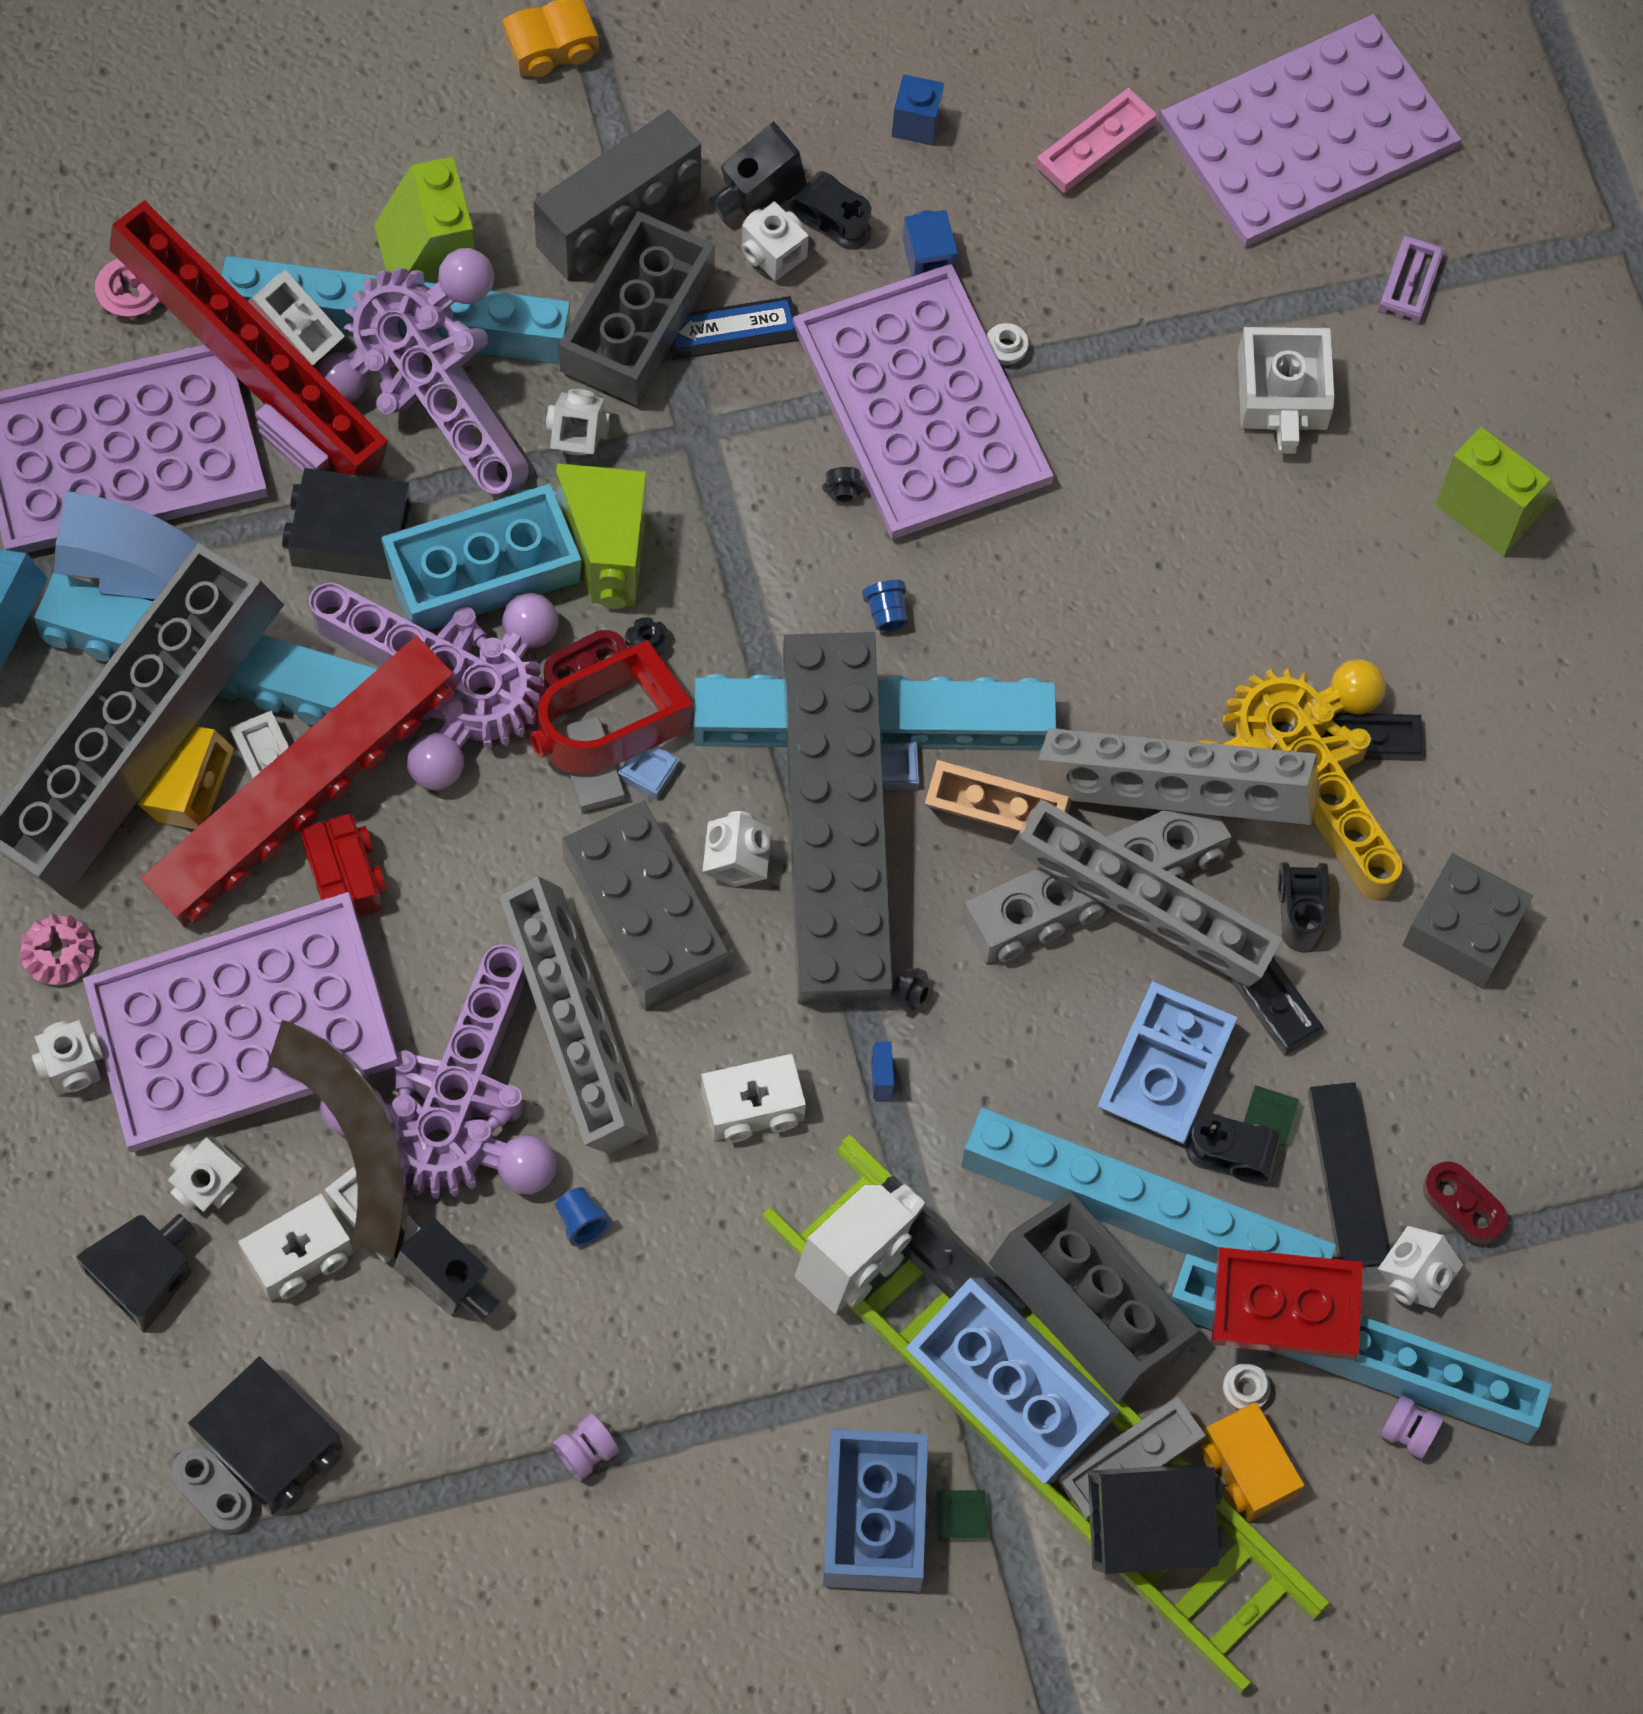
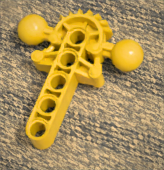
(1356, 689)

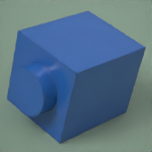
(917, 109)
(928, 241)

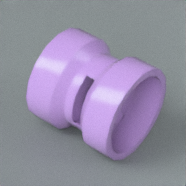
(1401, 1422)
(578, 1452)

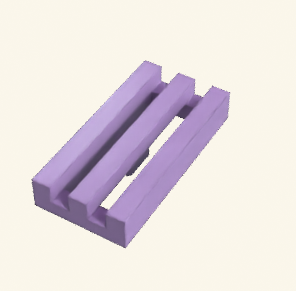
(1402, 307)
(290, 440)

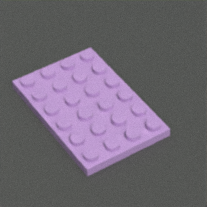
(1309, 130)
(922, 401)
(138, 433)
(198, 1023)

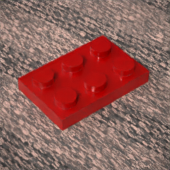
(1287, 1303)

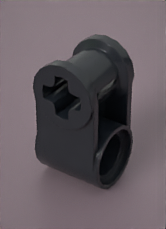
(834, 211)
(1303, 897)
(1237, 1148)

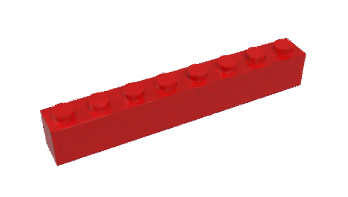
(245, 340)
(300, 782)

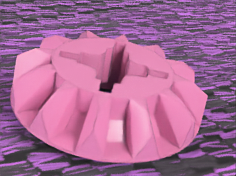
(109, 292)
(74, 959)

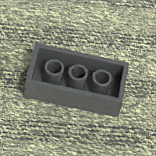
(596, 204)
(637, 308)
(645, 905)
(1093, 1297)

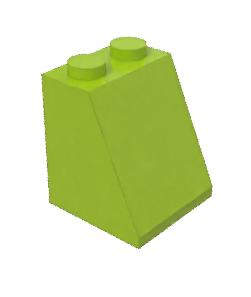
(424, 219)
(1494, 491)
(607, 525)

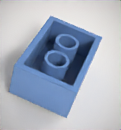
(875, 1510)

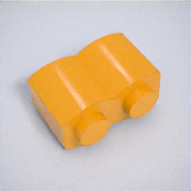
(550, 37)

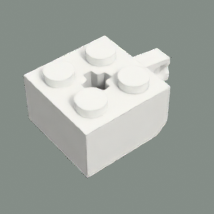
(1285, 381)
(858, 1245)

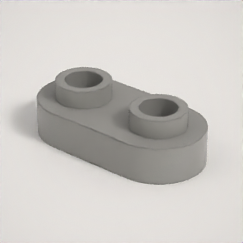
(211, 1489)

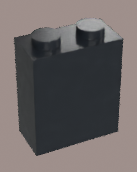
(343, 520)
(267, 1436)
(1155, 1518)

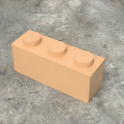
(986, 796)

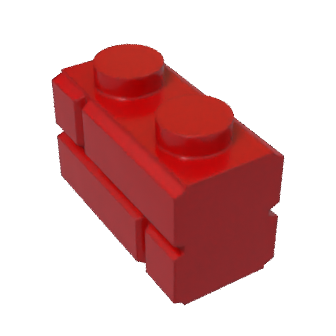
(340, 862)

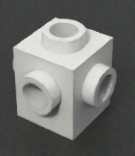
(774, 240)
(576, 436)
(737, 849)
(67, 1057)
(217, 1162)
(1420, 1267)

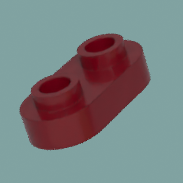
(582, 654)
(1468, 1201)

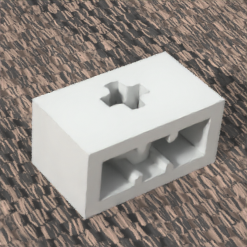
(296, 317)
(771, 1082)
(310, 1228)

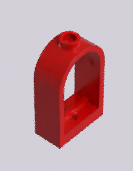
(597, 755)

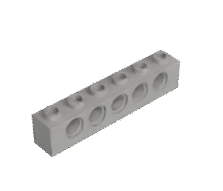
(1180, 775)
(1146, 893)
(1001, 939)
(573, 1016)

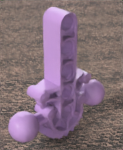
(462, 278)
(437, 758)
(522, 1163)

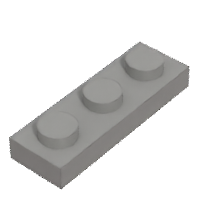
(1148, 1443)

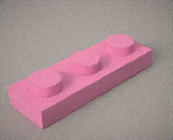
(1096, 140)

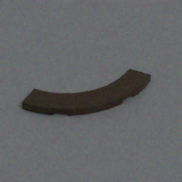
(367, 1128)

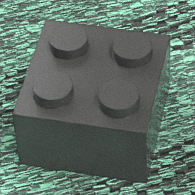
(1467, 920)

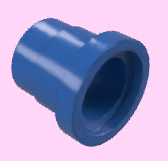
(887, 604)
(582, 1217)

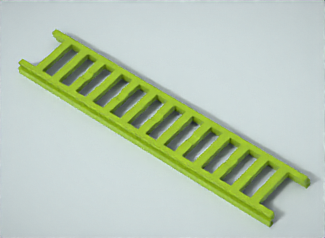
(1246, 1540)

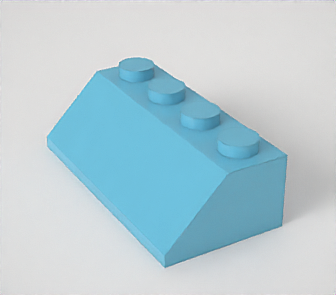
(482, 557)

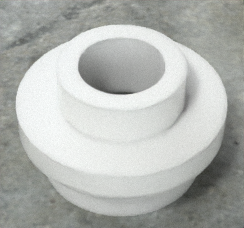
(1008, 353)
(1246, 1373)

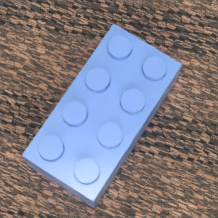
(1012, 1380)

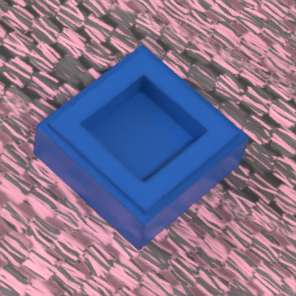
(882, 1071)

